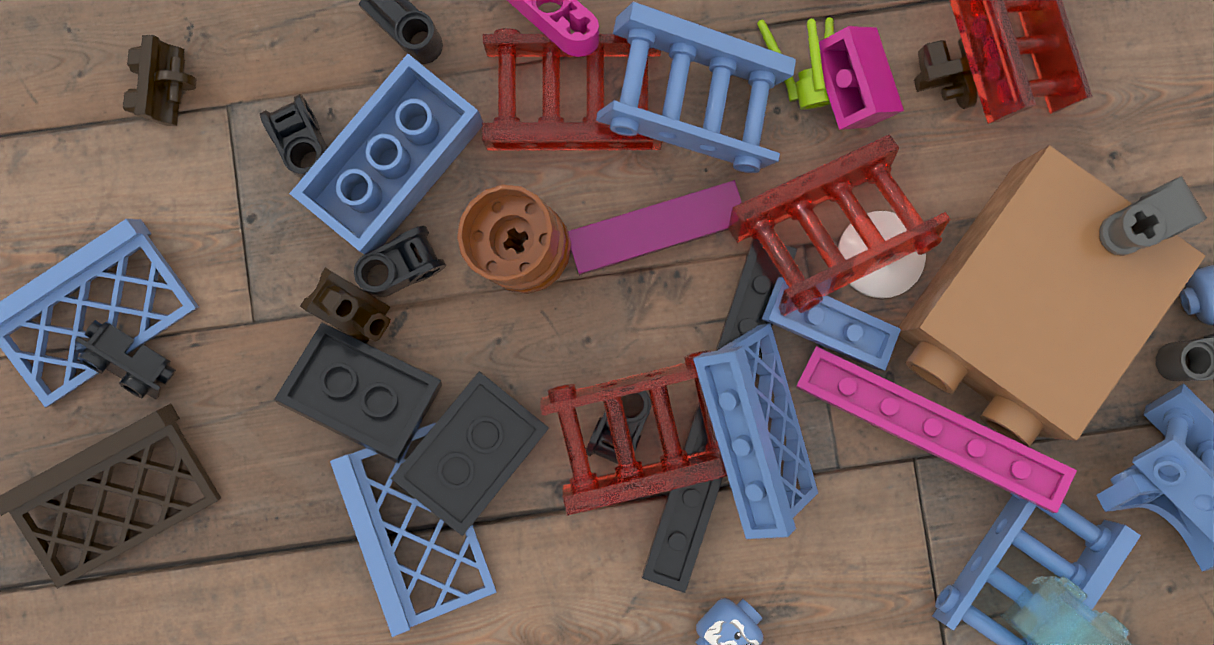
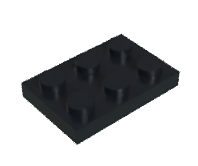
(359, 392)
(470, 453)

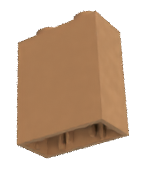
(1039, 306)

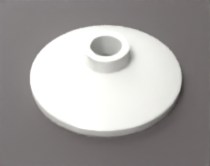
(893, 278)

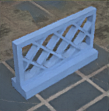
(77, 273)
(740, 423)
(380, 554)

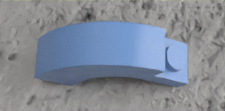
(1136, 490)

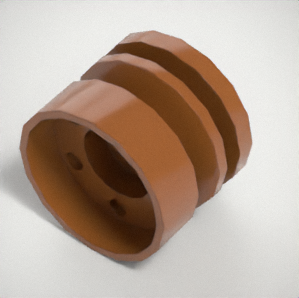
(492, 235)

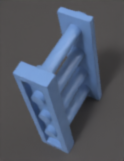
(724, 56)
(1185, 460)
(1104, 554)

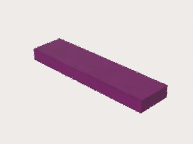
(653, 228)

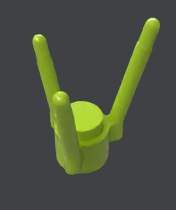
(811, 87)

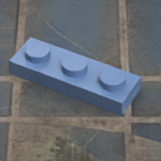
(837, 328)

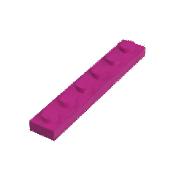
(937, 430)

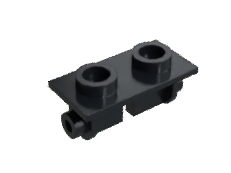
(107, 352)

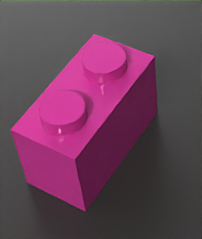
(858, 78)

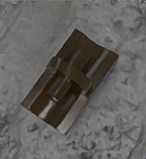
(940, 70)
(159, 81)
(347, 307)

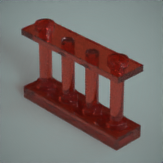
(997, 60)
(551, 131)
(835, 183)
(630, 477)

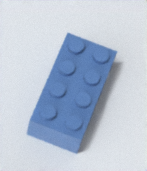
(388, 156)

